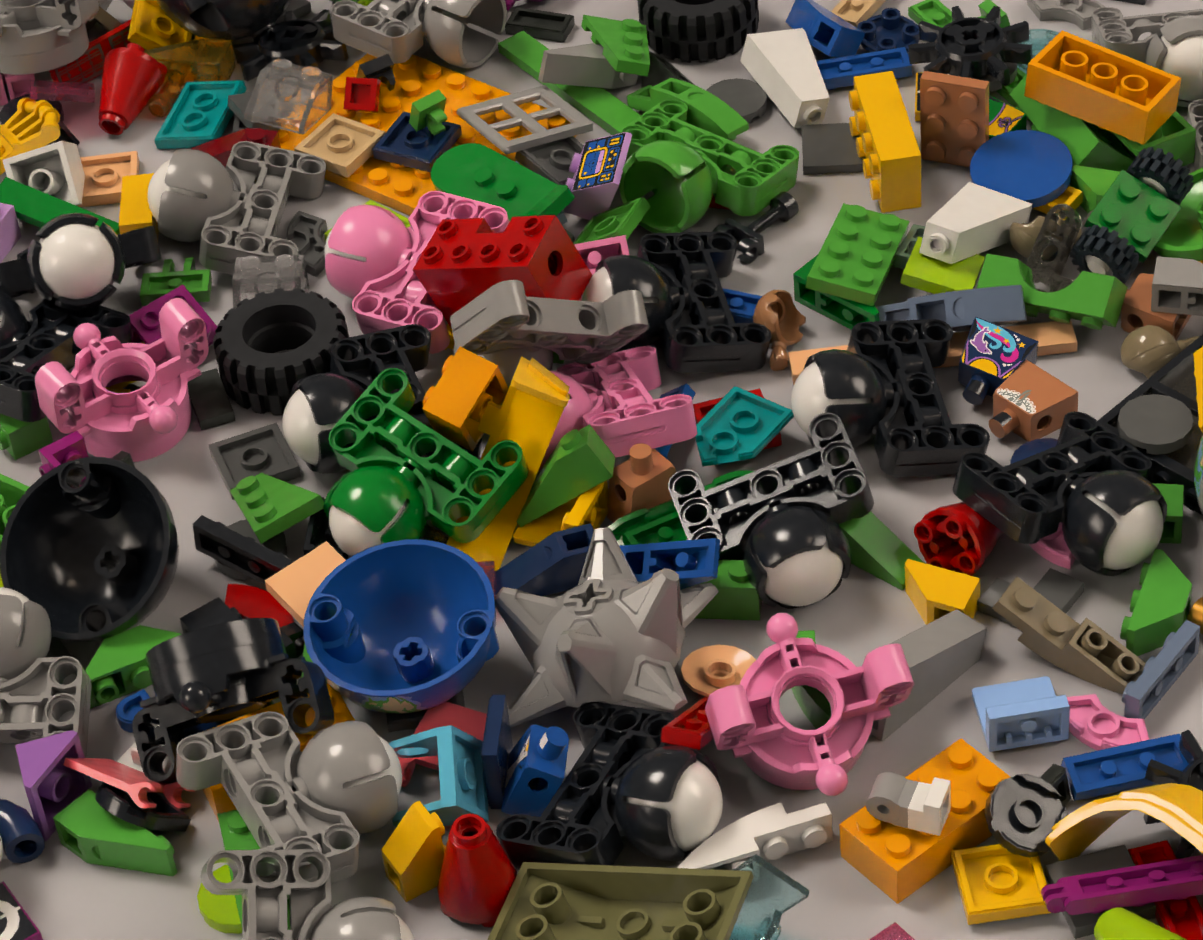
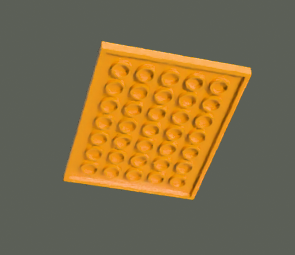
(416, 78)

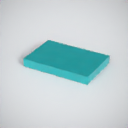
(198, 114)

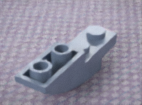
(959, 308)

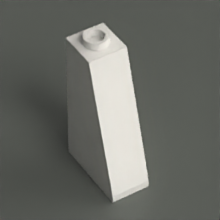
(788, 74)
(972, 223)

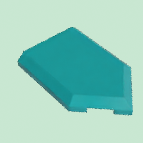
(739, 427)

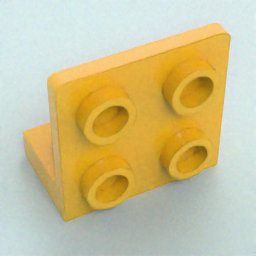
(579, 511)

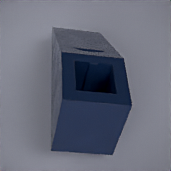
(549, 565)

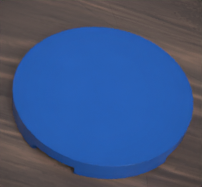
(1024, 166)

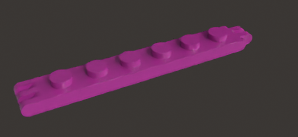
(1126, 886)

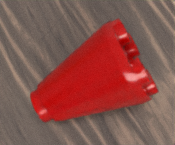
(127, 85)
(956, 538)
(474, 873)

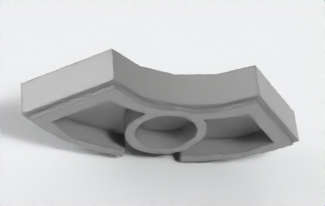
(1073, 11)

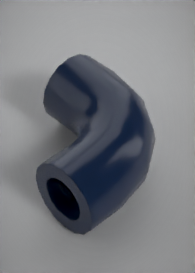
(19, 833)

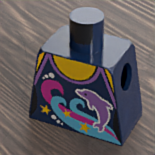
(991, 358)

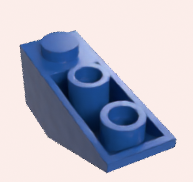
(825, 29)

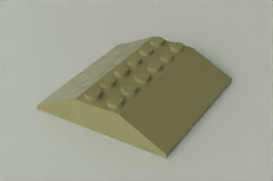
(621, 903)

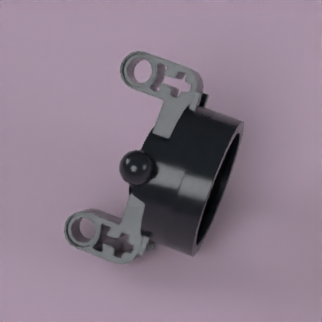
(219, 677)

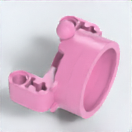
(133, 422)
(798, 759)

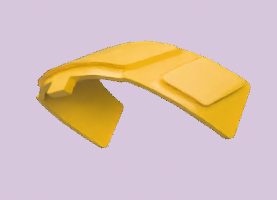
(529, 419)
(1172, 803)

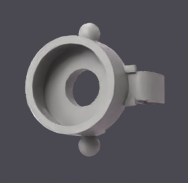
(43, 33)

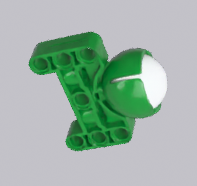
(398, 489)

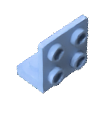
(1021, 713)

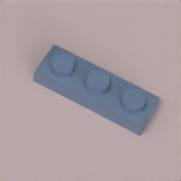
(1161, 671)

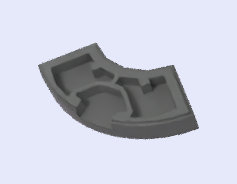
(307, 234)

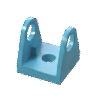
(459, 771)

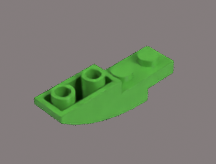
(703, 107)

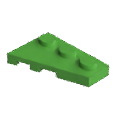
(622, 43)
(273, 504)

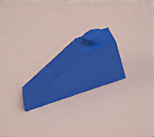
(691, 559)

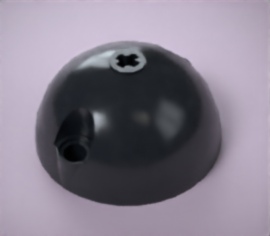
(225, 17)
(88, 563)

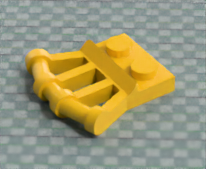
(28, 128)

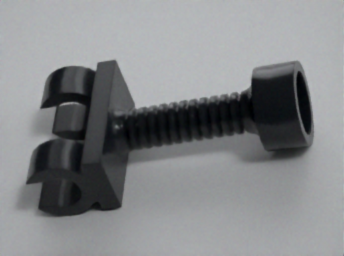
(748, 238)

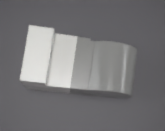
(910, 802)

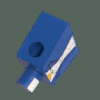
(537, 755)

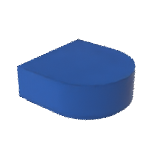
(129, 708)

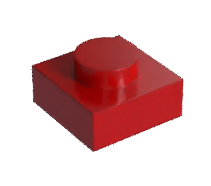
(362, 94)

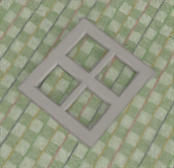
(540, 135)

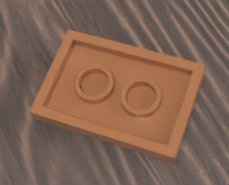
(952, 117)

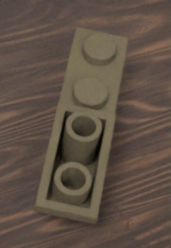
(1072, 646)

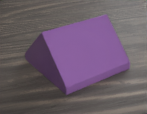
(45, 778)

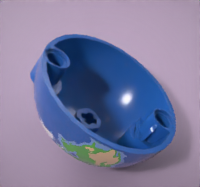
(416, 624)

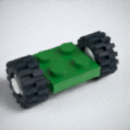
(1132, 215)

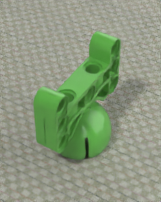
(692, 164)

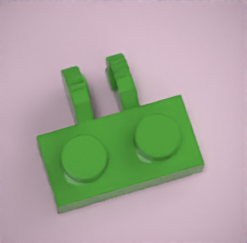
(158, 284)

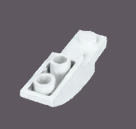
(766, 833)

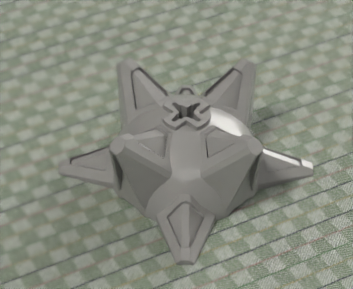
(603, 636)

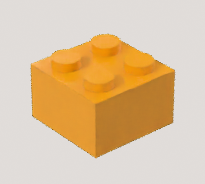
(462, 396)

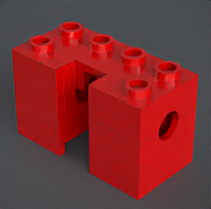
(469, 259)

